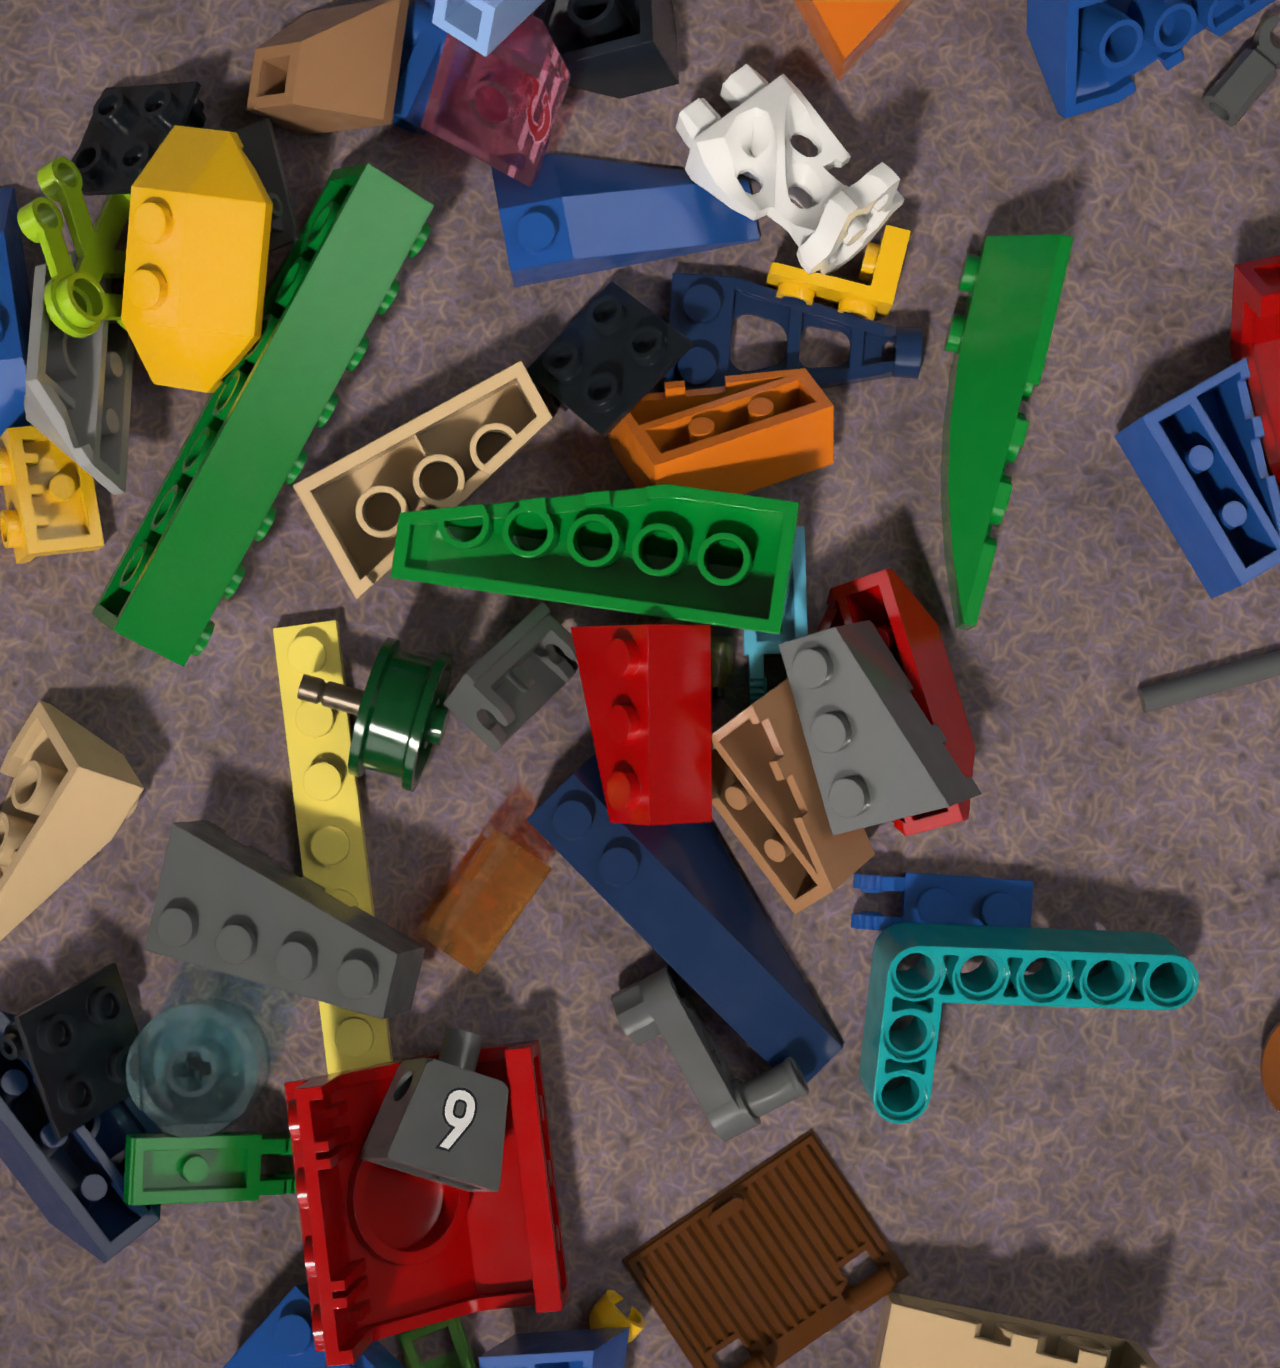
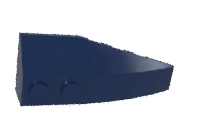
(696, 913)

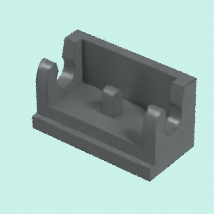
(514, 678)

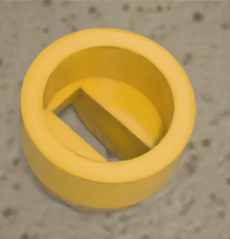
(607, 1315)

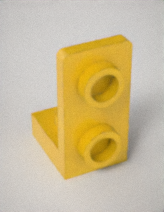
(879, 266)

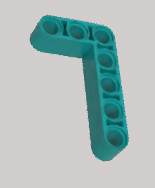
(997, 981)

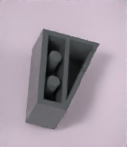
(866, 731)

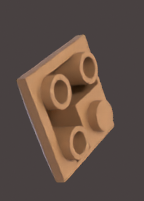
(331, 69)

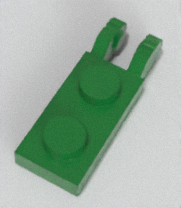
(203, 1168)

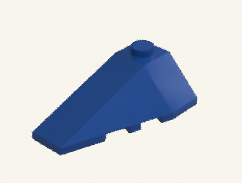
(1097, 45)
(609, 216)

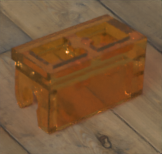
(482, 898)

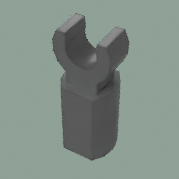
(1245, 77)

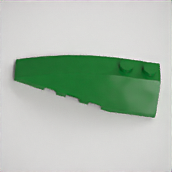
(994, 366)
(618, 550)

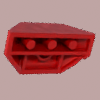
(921, 654)

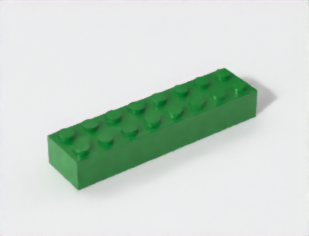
(263, 413)

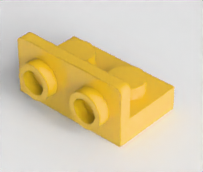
(47, 498)

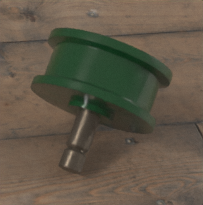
(396, 712)

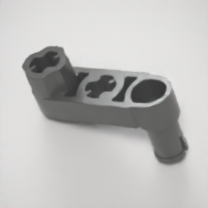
(665, 1007)

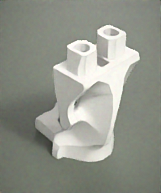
(757, 144)

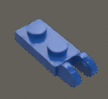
(948, 900)

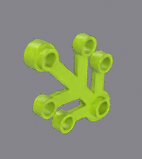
(74, 293)

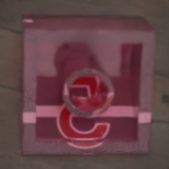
(500, 103)

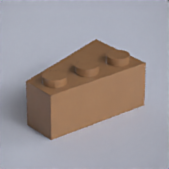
(774, 802)

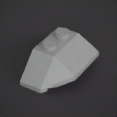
(81, 387)

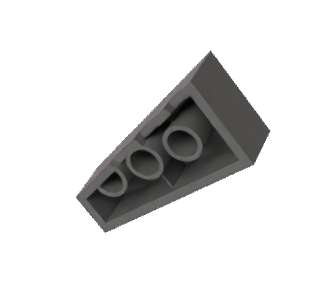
(261, 923)

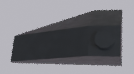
(614, 44)

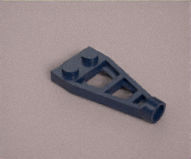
(709, 305)

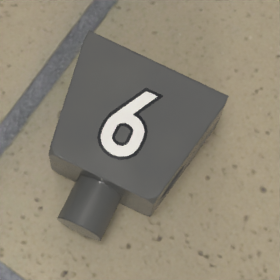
(443, 1119)

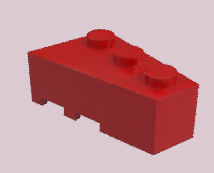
(650, 719)

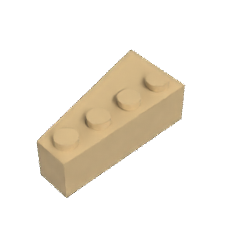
(947, 1335)

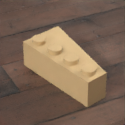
(419, 467)

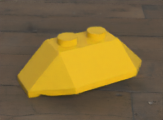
(196, 259)

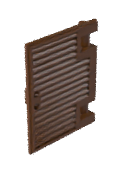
(766, 1262)

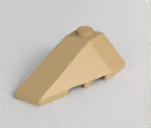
(59, 810)

